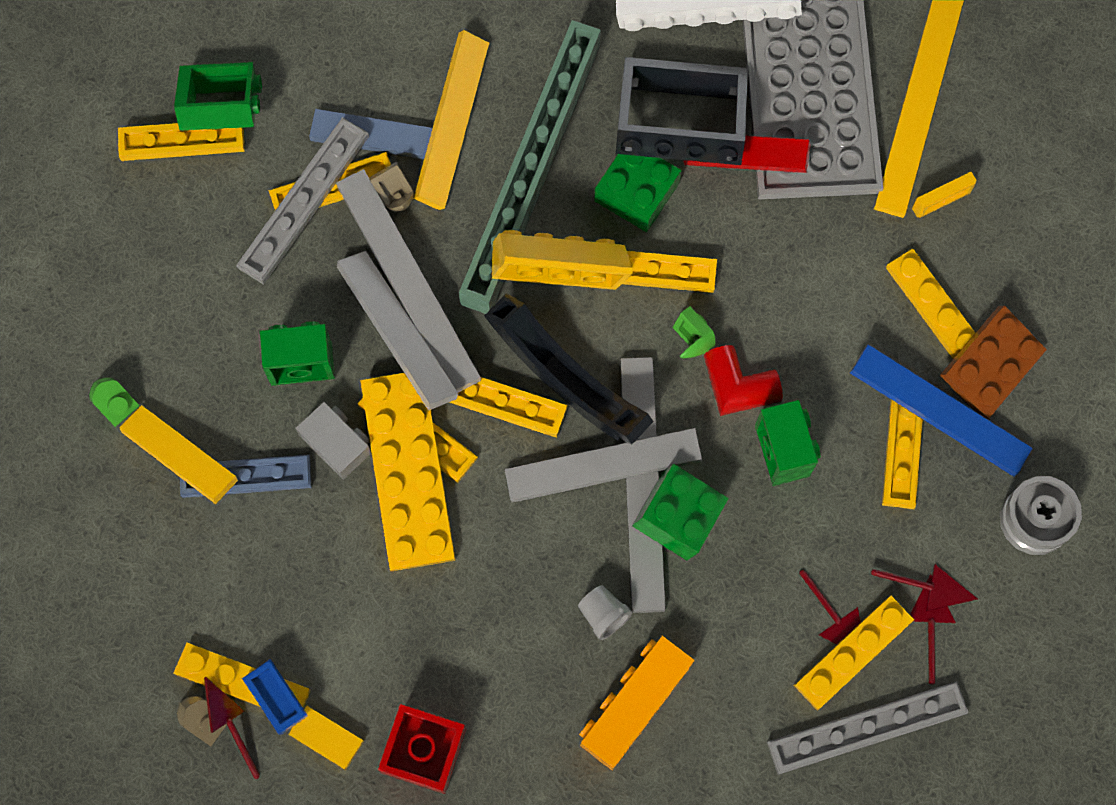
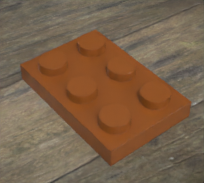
(993, 362)

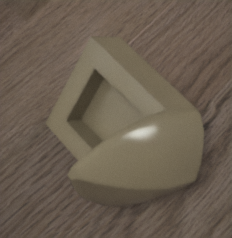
(393, 188)
(194, 717)

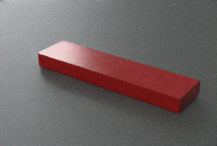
(769, 155)

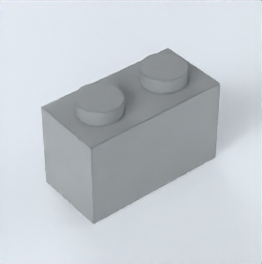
(334, 440)

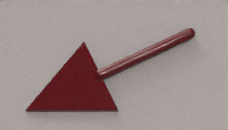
(943, 588)
(939, 615)
(843, 626)
(221, 712)

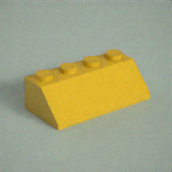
(560, 260)

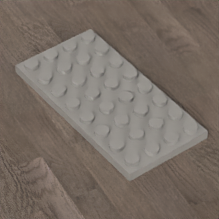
(815, 84)

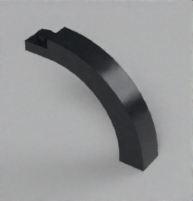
(563, 374)

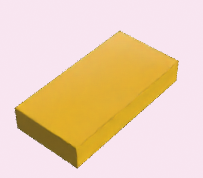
(944, 195)
(327, 738)

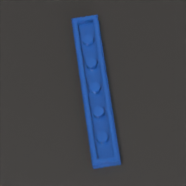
(941, 410)

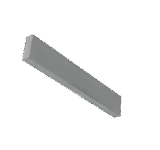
(302, 201)
(397, 330)
(603, 465)
(867, 728)

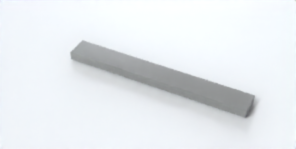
(407, 279)
(644, 552)

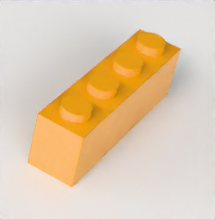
(636, 703)

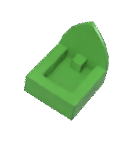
(695, 333)
(112, 400)

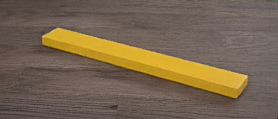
(918, 107)

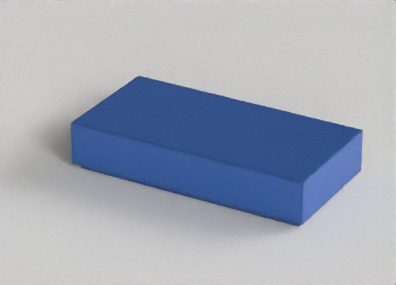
(275, 697)

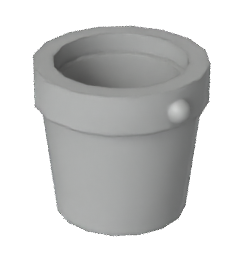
(604, 612)

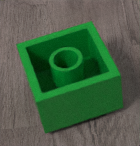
(637, 188)
(297, 353)
(787, 442)
(680, 512)

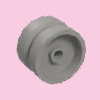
(1058, 516)

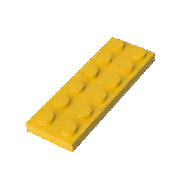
(407, 474)

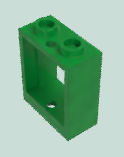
(215, 79)

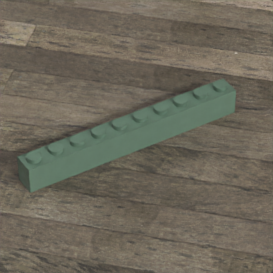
(532, 159)

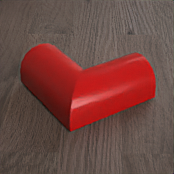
(734, 391)

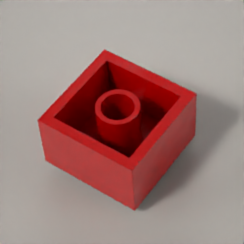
(422, 749)

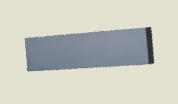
(383, 135)
(263, 475)

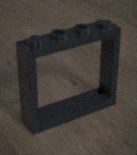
(687, 80)

